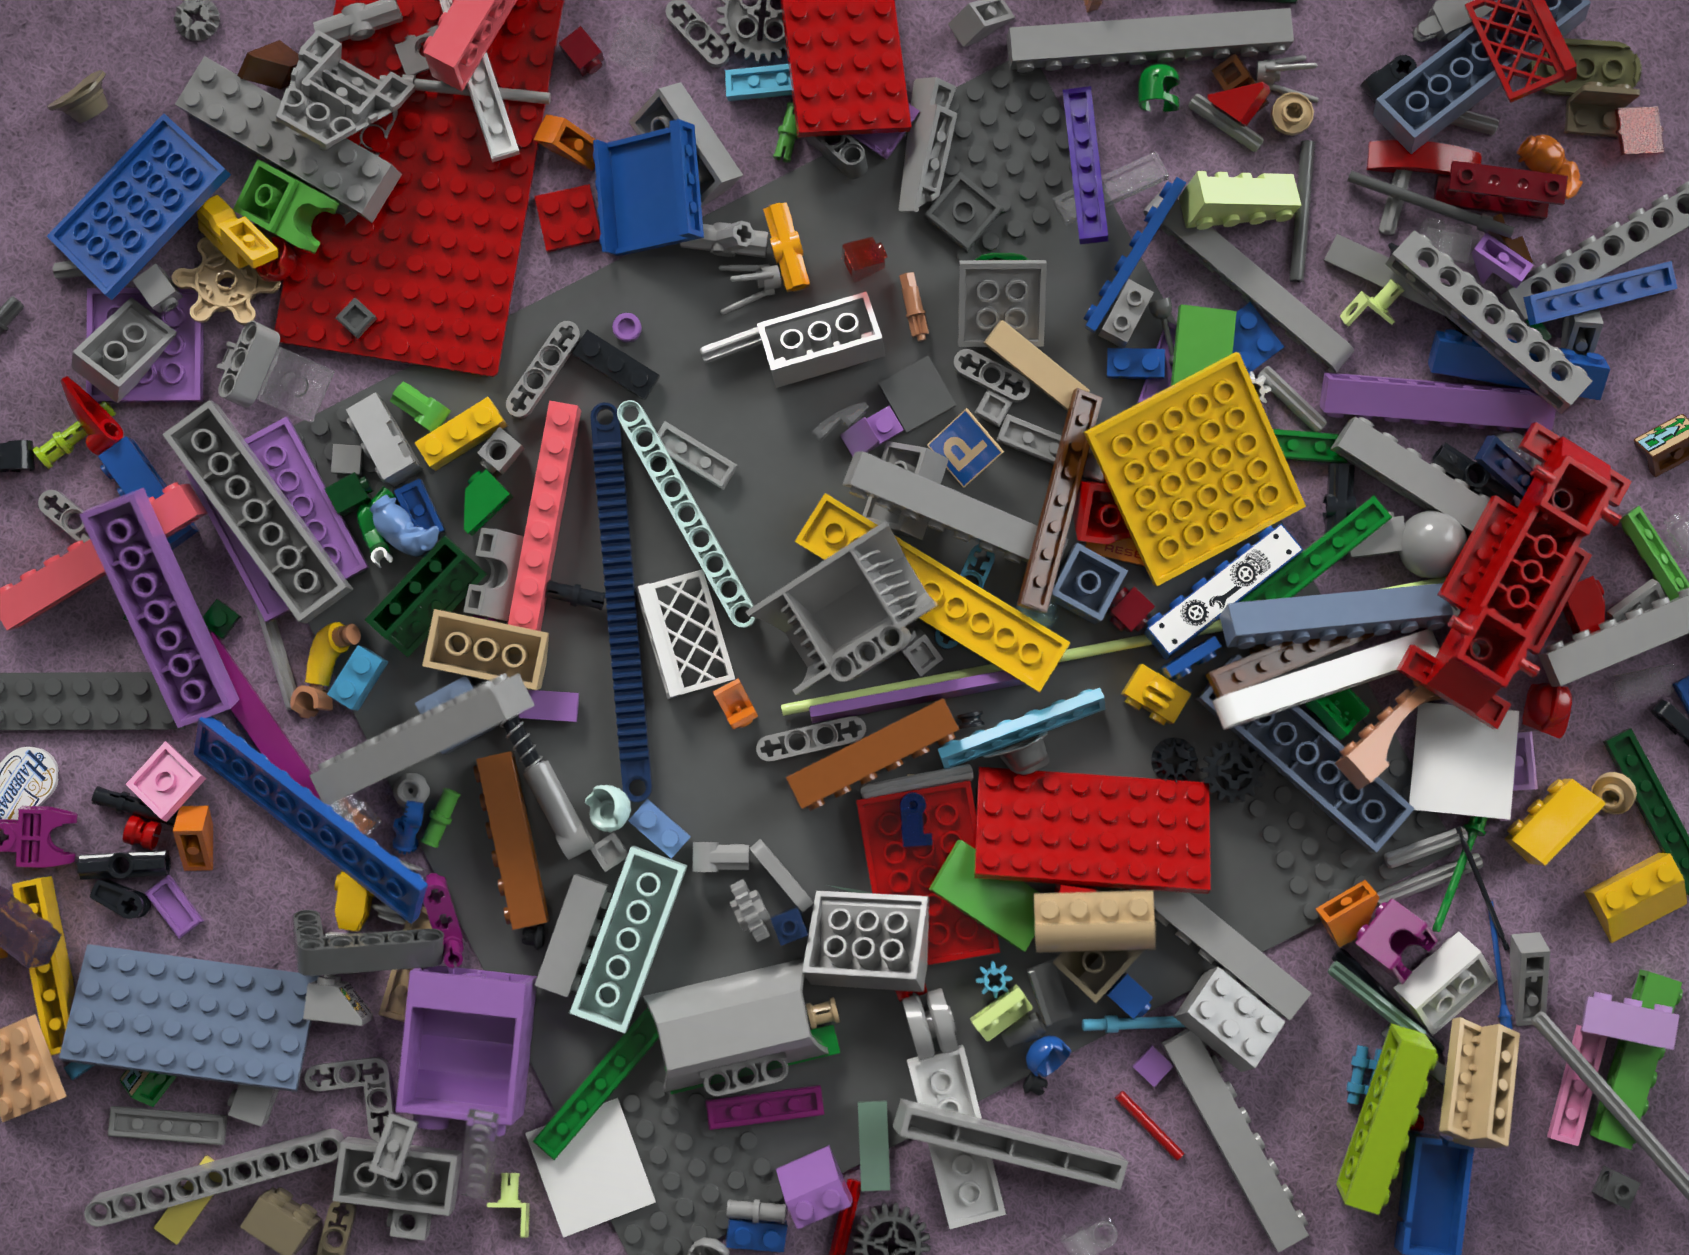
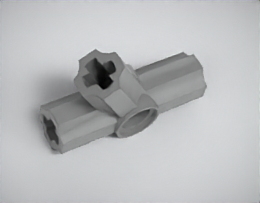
(731, 239)

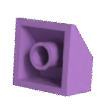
(813, 1187)

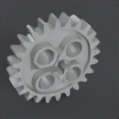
(737, 13)

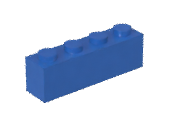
(134, 471)

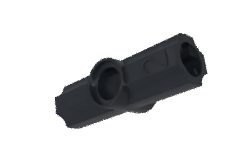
(1458, 466)
(1339, 494)
(140, 864)

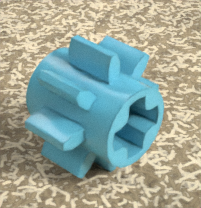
(993, 970)

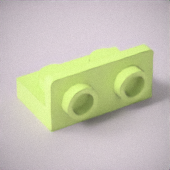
(1001, 1013)

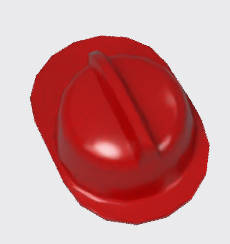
(1548, 709)

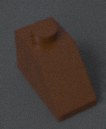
(270, 65)

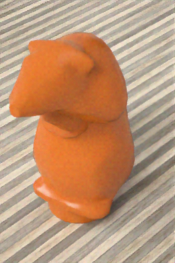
(1548, 156)

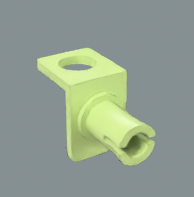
(1379, 303)
(509, 1198)

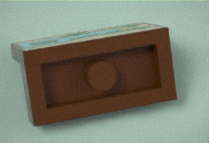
(1665, 445)

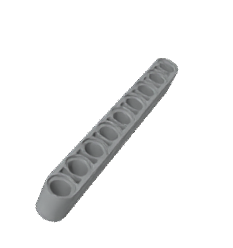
(1258, 288)
(204, 1186)

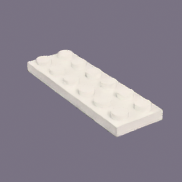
(964, 1179)

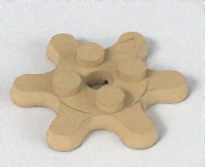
(213, 296)

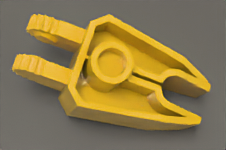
(352, 903)

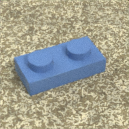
(659, 828)

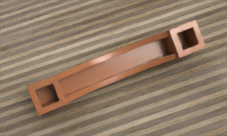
(1367, 757)

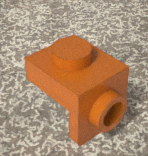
(736, 704)

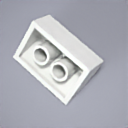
(1446, 983)

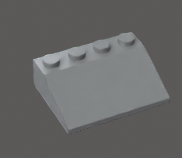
(868, 941)

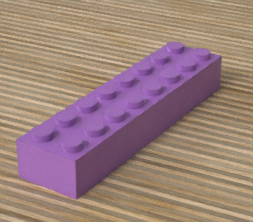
(160, 607)

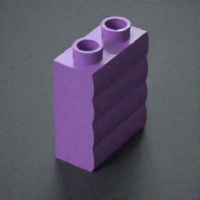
(465, 1045)

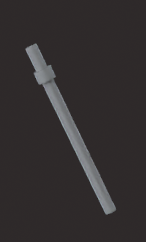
(506, 93)

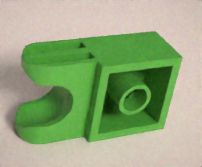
(283, 205)

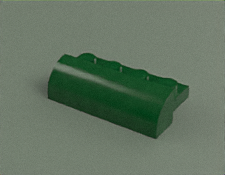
(434, 583)

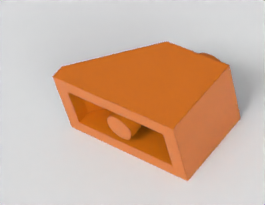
(566, 140)
(194, 837)
(1348, 912)

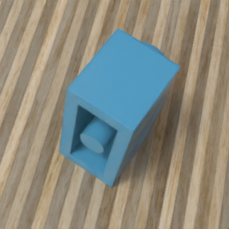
(357, 678)

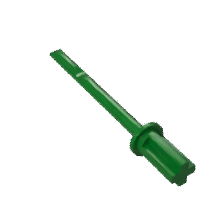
(1475, 828)

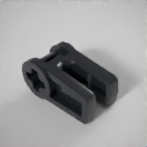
(118, 898)

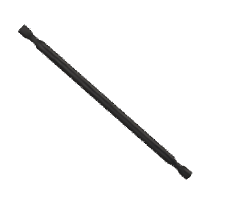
(1482, 888)

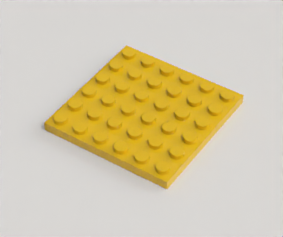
(1195, 469)

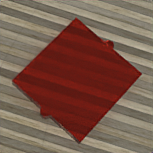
(1639, 130)

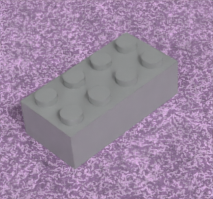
(425, 1183)

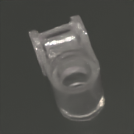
(1087, 1239)

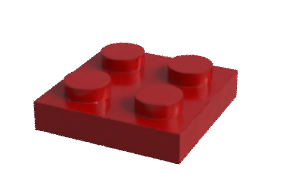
(568, 218)

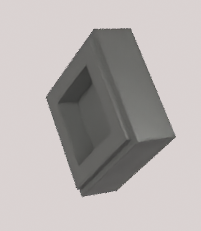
(356, 318)

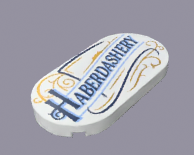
(26, 779)

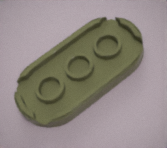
(1595, 63)

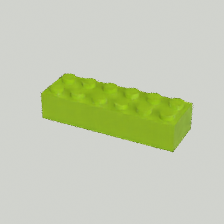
(1386, 1119)

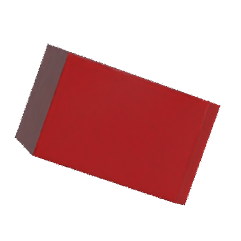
(1242, 101)

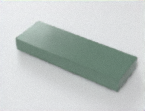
(874, 1145)

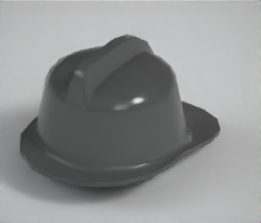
(1024, 757)

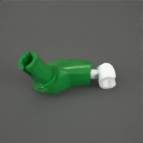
(375, 542)

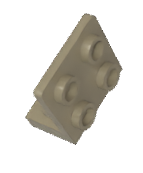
(1593, 108)

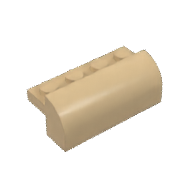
(1094, 921)
(1479, 1084)

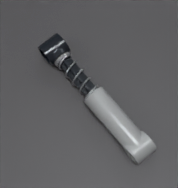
(548, 791)

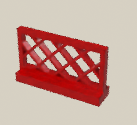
(1547, 34)

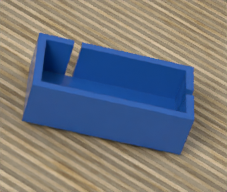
(1433, 1196)

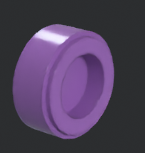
(627, 327)

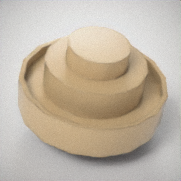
(1292, 113)
(1616, 791)

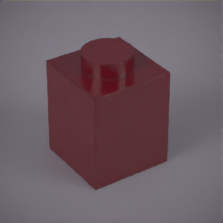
(582, 52)

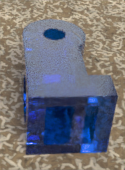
(911, 811)

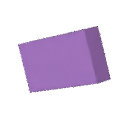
(552, 706)
(174, 906)

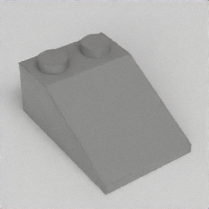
(122, 349)

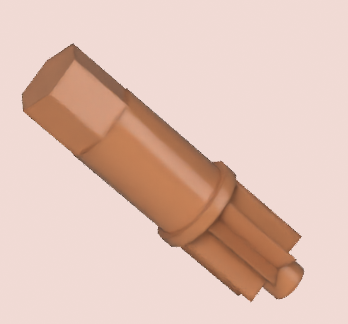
(914, 306)

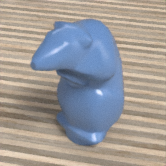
(397, 529)

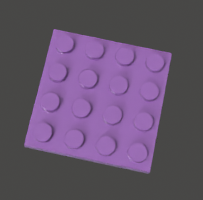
(178, 370)

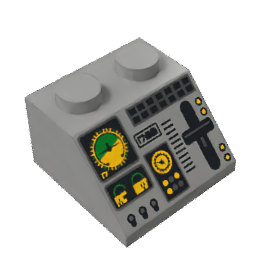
(335, 1002)

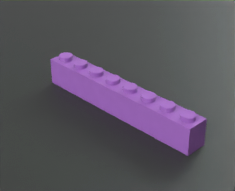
(1434, 401)

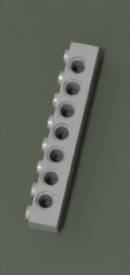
(1593, 249)
(1490, 336)

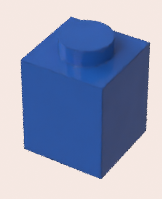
(1130, 996)

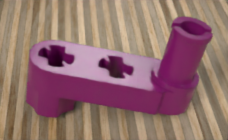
(441, 903)

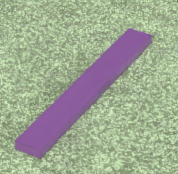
(912, 696)

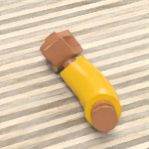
(324, 651)

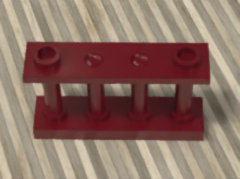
(1500, 189)

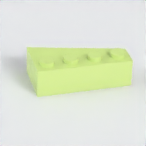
(1238, 199)

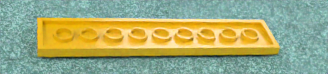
(963, 608)

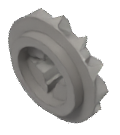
(199, 30)

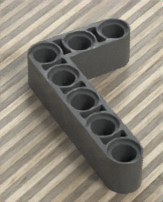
(362, 951)

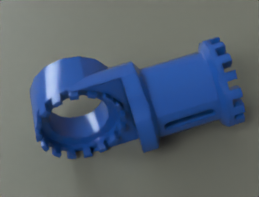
(407, 827)

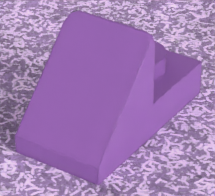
(1495, 257)
(872, 432)

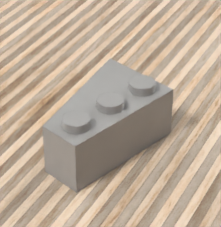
(383, 440)

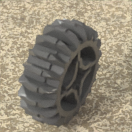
(878, 1240)

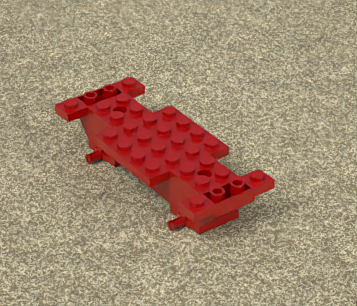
(1517, 576)

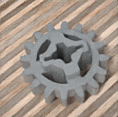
(750, 910)

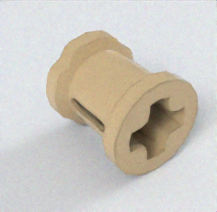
(830, 1016)

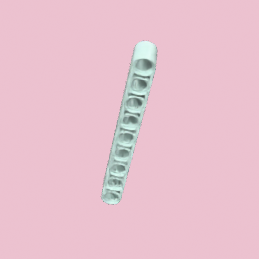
(676, 504)

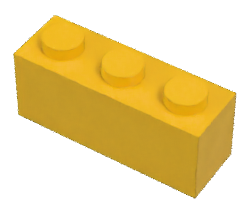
(460, 434)

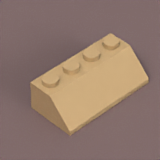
(486, 648)

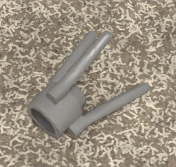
(1270, 70)
(765, 276)

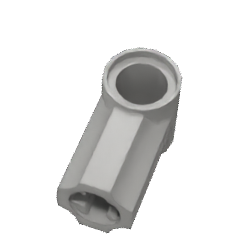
(715, 857)

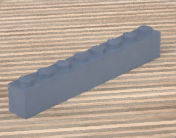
(1334, 615)

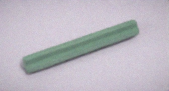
(1371, 997)

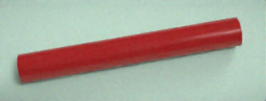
(1149, 1125)

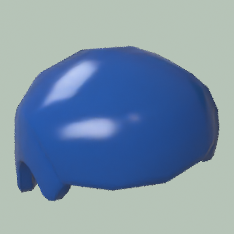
(1047, 1055)

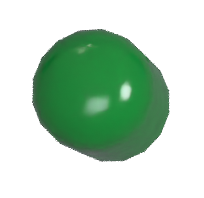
(1151, 87)

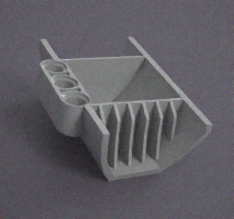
(847, 606)
(734, 1026)

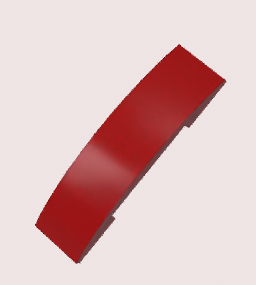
(1429, 158)

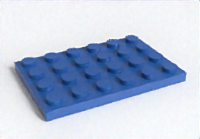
(138, 206)

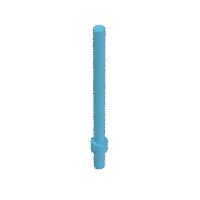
(1113, 1024)

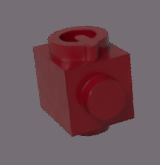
(1129, 610)

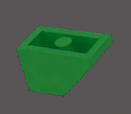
(483, 500)

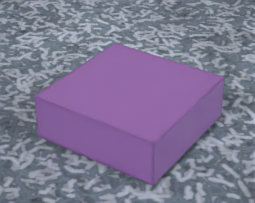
(1152, 1066)

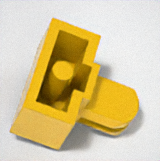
(1155, 695)

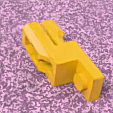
(233, 236)

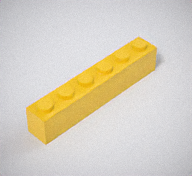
(54, 981)

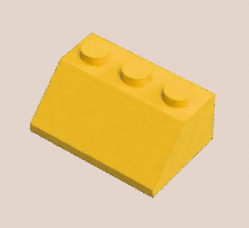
(1553, 821)
(1638, 895)

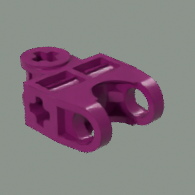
(33, 837)

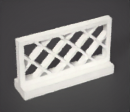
(661, 641)

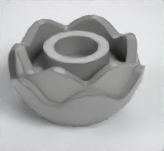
(404, 783)

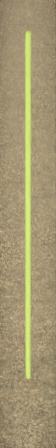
(1070, 654)

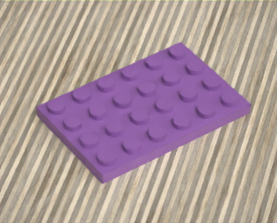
(295, 474)

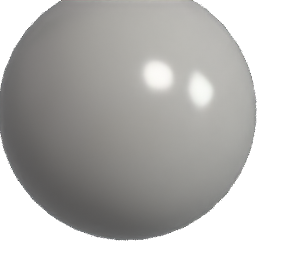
(1431, 544)

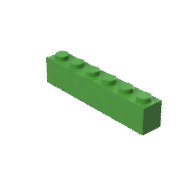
(1635, 1063)

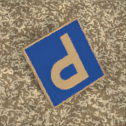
(966, 446)

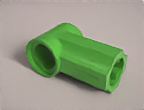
(425, 410)

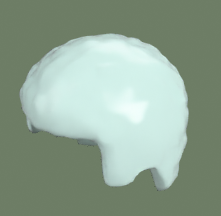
(608, 807)

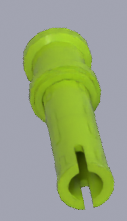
(61, 441)

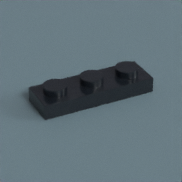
(616, 364)

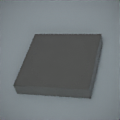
(963, 212)
(917, 394)

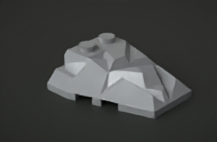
(332, 97)

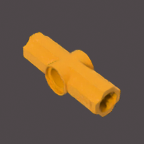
(786, 247)

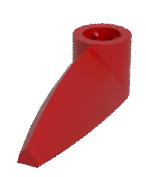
(94, 419)

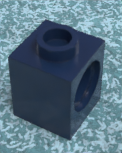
(789, 925)

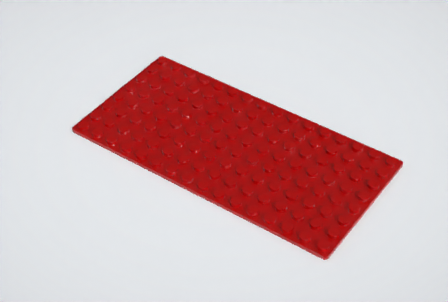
(451, 230)

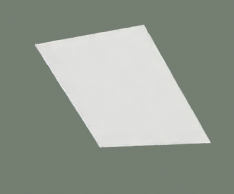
(1463, 763)
(595, 1173)

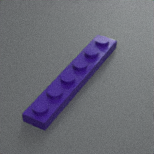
(1085, 165)

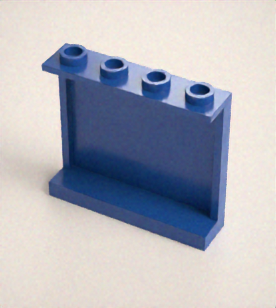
(648, 190)

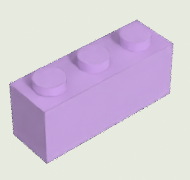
(1630, 1021)

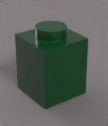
(349, 493)

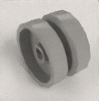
(930, 1024)

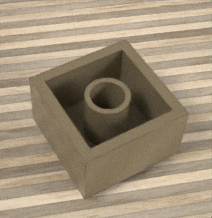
(281, 1221)

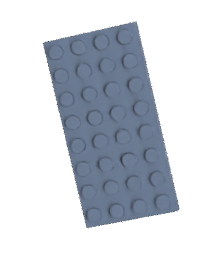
(188, 1018)

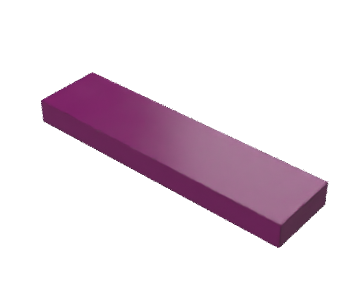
(764, 1107)

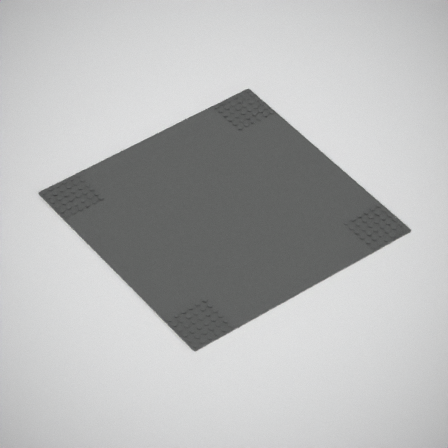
(1267, 854)

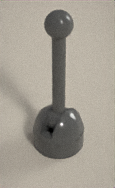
(1161, 310)

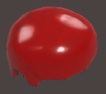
(282, 266)

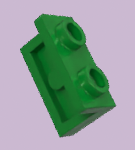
(1339, 711)

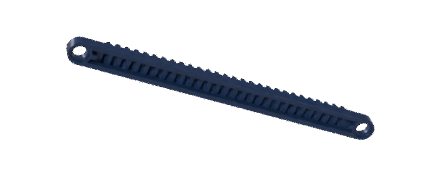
(621, 602)

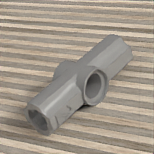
(360, 20)

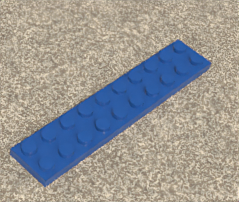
(310, 818)

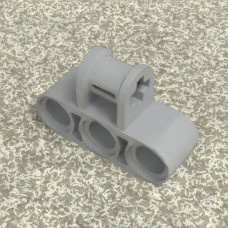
(247, 363)

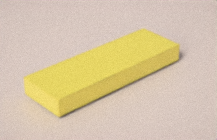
(180, 1218)

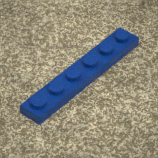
(1139, 244)
(1600, 293)

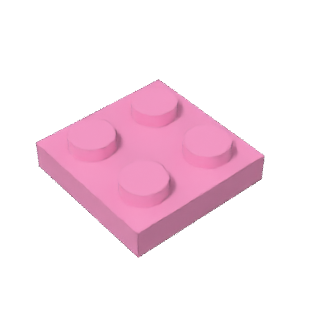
(165, 781)

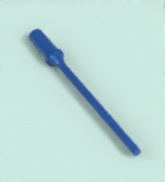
(1504, 1014)

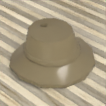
(84, 100)

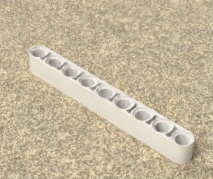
(1319, 680)

